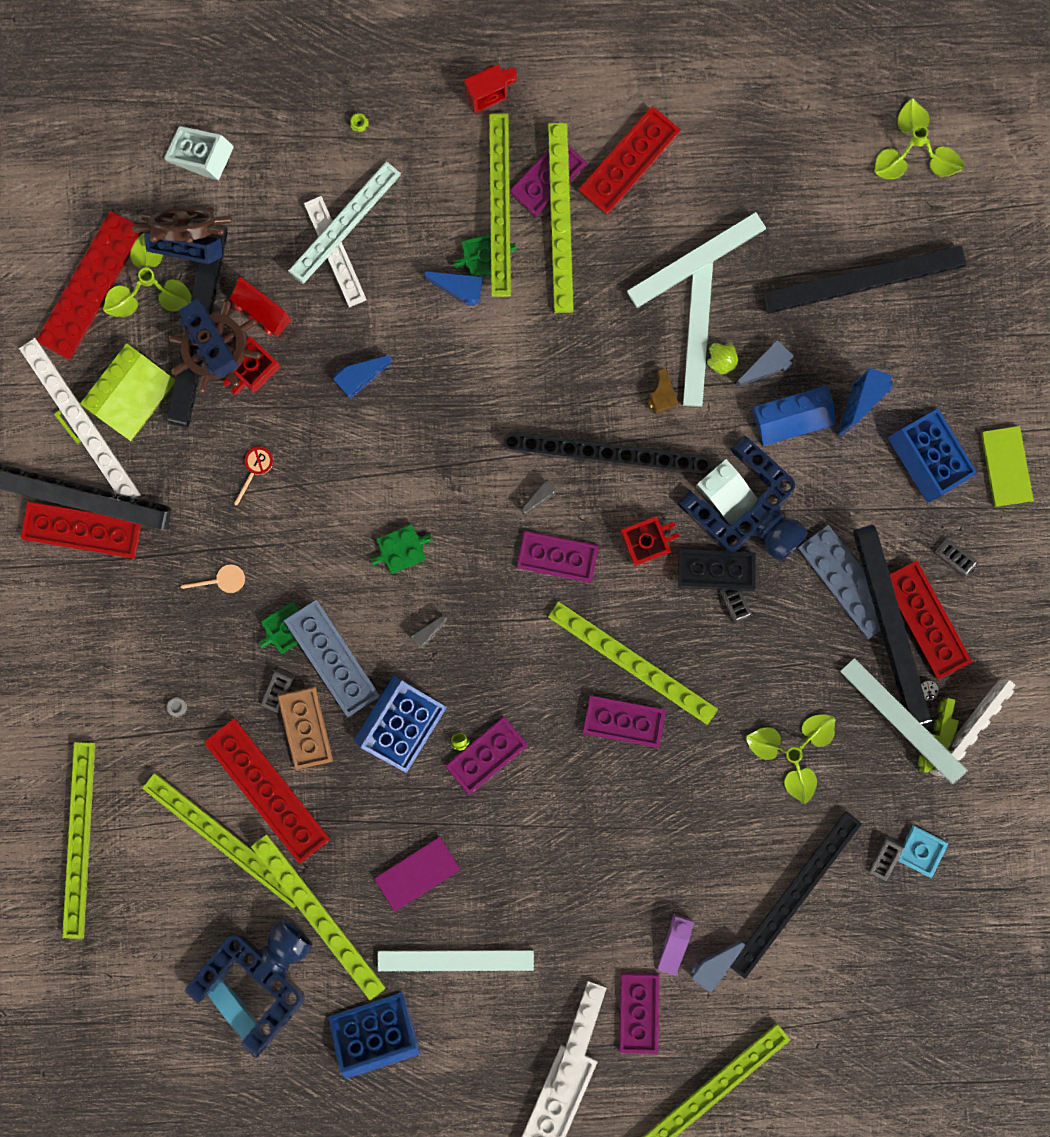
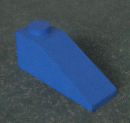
(461, 287)
(357, 376)

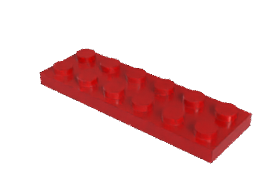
(629, 160)
(80, 530)
(928, 621)

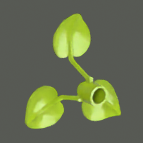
(916, 119)
(120, 301)
(766, 742)

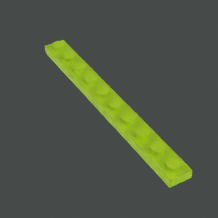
(500, 205)
(560, 217)
(633, 663)
(214, 833)
(79, 840)
(318, 917)
(720, 1084)

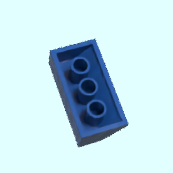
(794, 415)

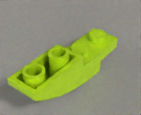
(945, 730)

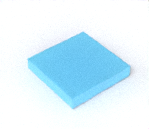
(922, 851)

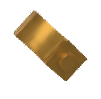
(664, 396)

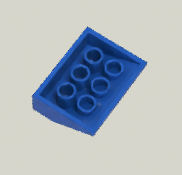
(864, 396)
(932, 455)
(399, 724)
(373, 1035)

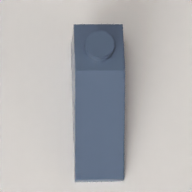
(770, 363)
(713, 967)

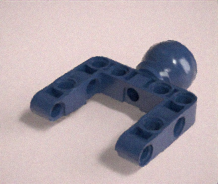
(764, 519)
(285, 947)

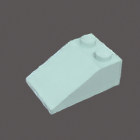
(199, 152)
(727, 492)

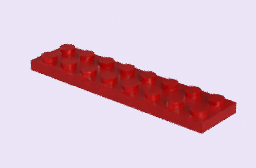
(89, 286)
(267, 790)

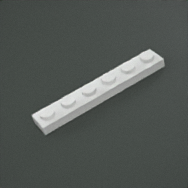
(338, 258)
(578, 1042)

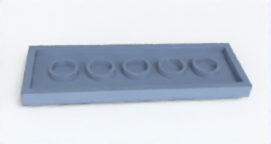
(842, 577)
(332, 658)

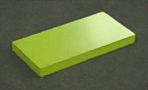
(1007, 466)

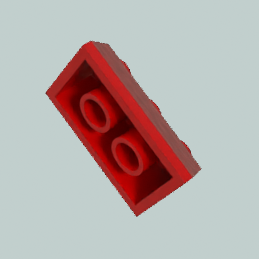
(258, 306)

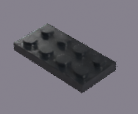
(716, 570)

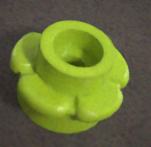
(359, 118)
(459, 741)

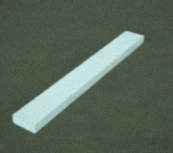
(344, 223)
(696, 260)
(697, 337)
(903, 721)
(456, 960)

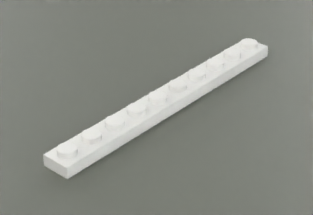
(78, 419)

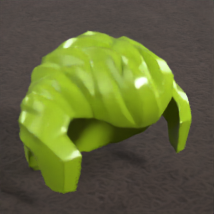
(722, 358)

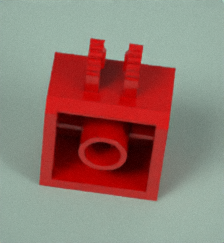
(488, 86)
(255, 376)
(650, 530)

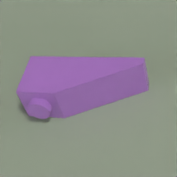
(675, 944)

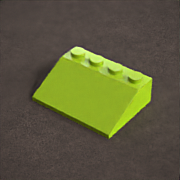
(128, 392)

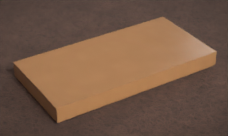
(305, 727)

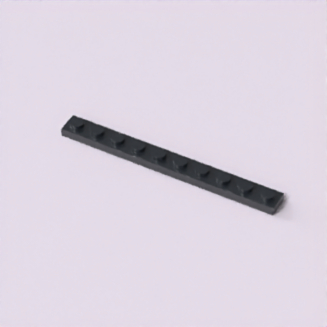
(795, 894)

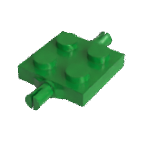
(478, 255)
(401, 549)
(278, 631)

